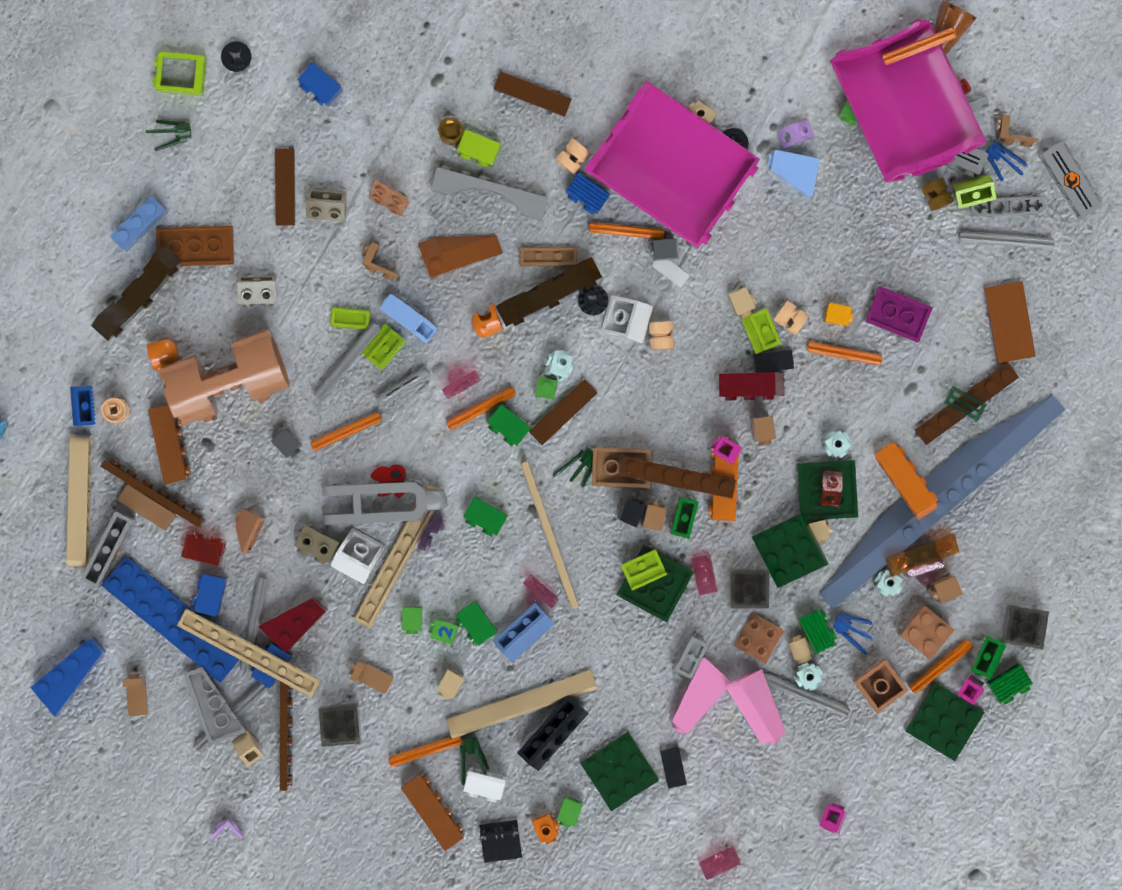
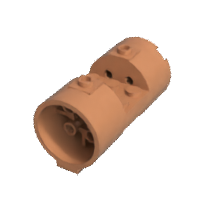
(193, 392)

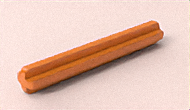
(919, 46)
(625, 230)
(844, 353)
(481, 408)
(346, 431)
(941, 666)
(424, 751)

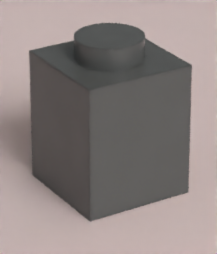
(663, 249)
(287, 443)

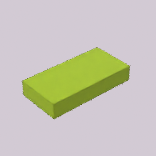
(350, 318)

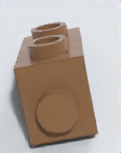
(1002, 126)
(370, 254)
(370, 676)
(136, 694)

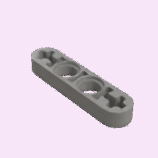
(1007, 207)

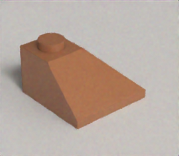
(248, 528)

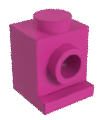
(733, 449)
(971, 689)
(826, 822)

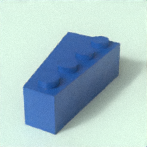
(63, 680)

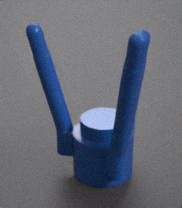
(998, 151)
(843, 624)

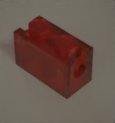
(203, 549)

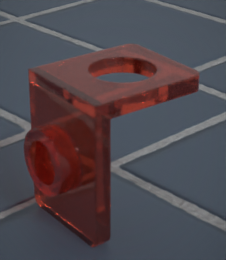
(831, 486)

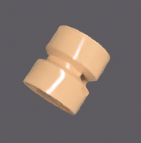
(576, 150)
(791, 317)
(661, 335)
(115, 410)

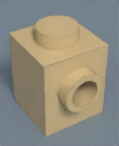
(703, 111)
(742, 302)
(821, 530)
(450, 684)
(245, 745)

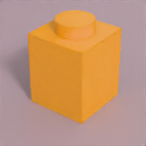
(838, 314)

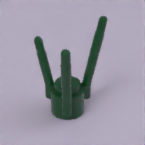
(180, 128)
(586, 460)
(472, 746)

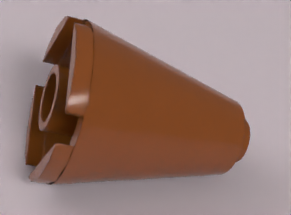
(953, 17)

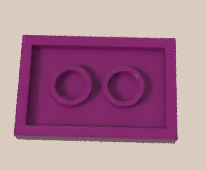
(898, 314)

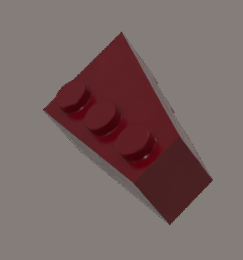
(751, 385)
(293, 624)

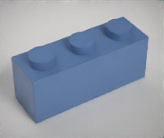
(139, 223)
(523, 632)

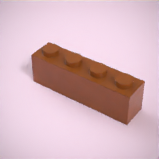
(168, 445)
(432, 811)

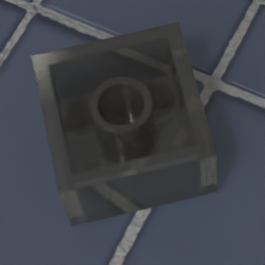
(749, 588)
(1025, 626)
(340, 725)

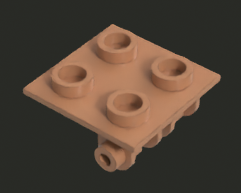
(389, 198)
(759, 638)

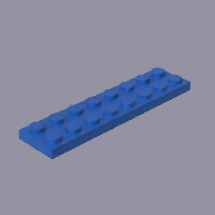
(163, 612)

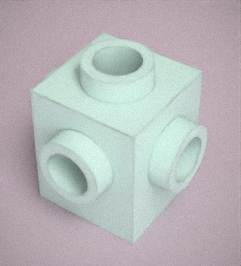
(558, 365)
(830, 447)
(881, 583)
(803, 670)

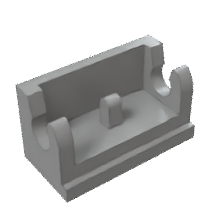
(690, 656)

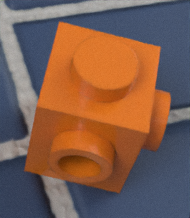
(546, 828)

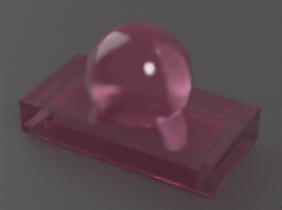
(459, 382)
(704, 574)
(925, 574)
(538, 593)
(719, 863)

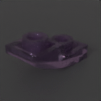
(434, 527)

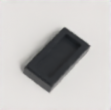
(774, 361)
(673, 767)

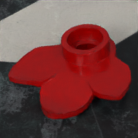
(385, 475)

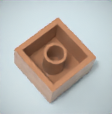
(926, 632)
(880, 685)

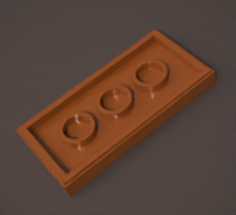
(199, 244)
(1009, 322)

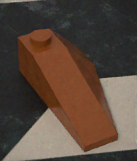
(453, 253)

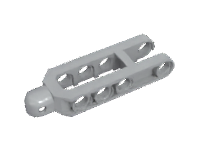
(425, 501)

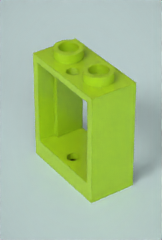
(200, 74)

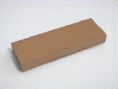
(548, 256)
(146, 507)

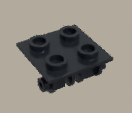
(500, 841)

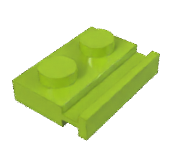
(761, 331)
(384, 347)
(643, 569)

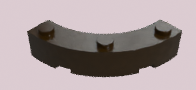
(549, 292)
(137, 295)

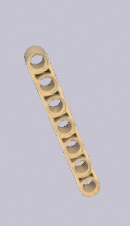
(79, 500)

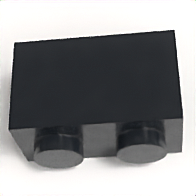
(632, 511)

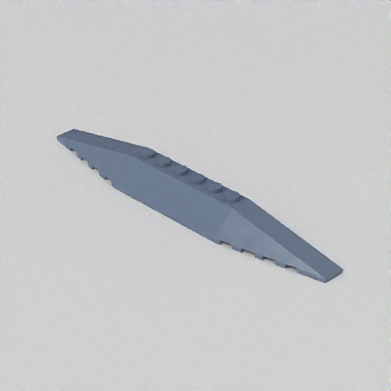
(951, 485)

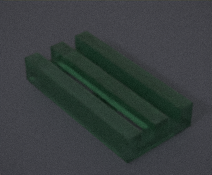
(950, 396)

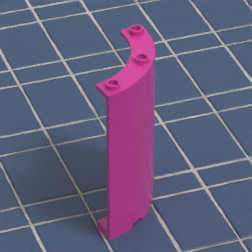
(908, 109)
(672, 164)

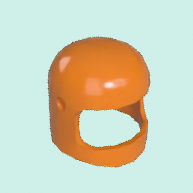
(486, 324)
(162, 353)

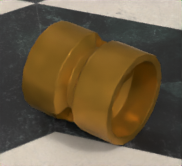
(450, 131)
(932, 189)

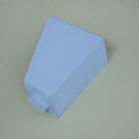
(795, 170)
(408, 318)

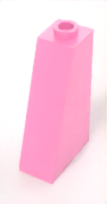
(699, 696)
(757, 706)

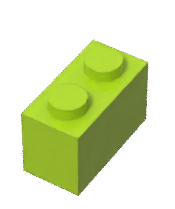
(478, 148)
(974, 191)

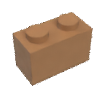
(763, 430)
(654, 516)
(945, 589)

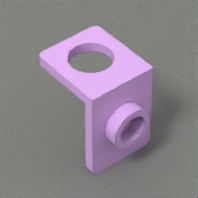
(798, 132)
(233, 826)

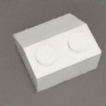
(626, 318)
(357, 555)
(487, 785)

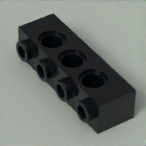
(552, 733)

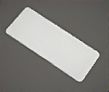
(671, 271)

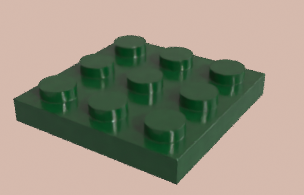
(811, 486)
(790, 550)
(662, 594)
(944, 721)
(619, 771)

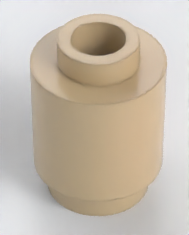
(800, 649)

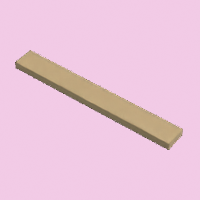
(549, 535)
(392, 568)
(249, 653)
(521, 704)

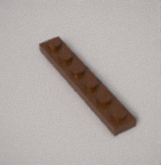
(982, 391)
(677, 477)
(146, 487)
(286, 740)

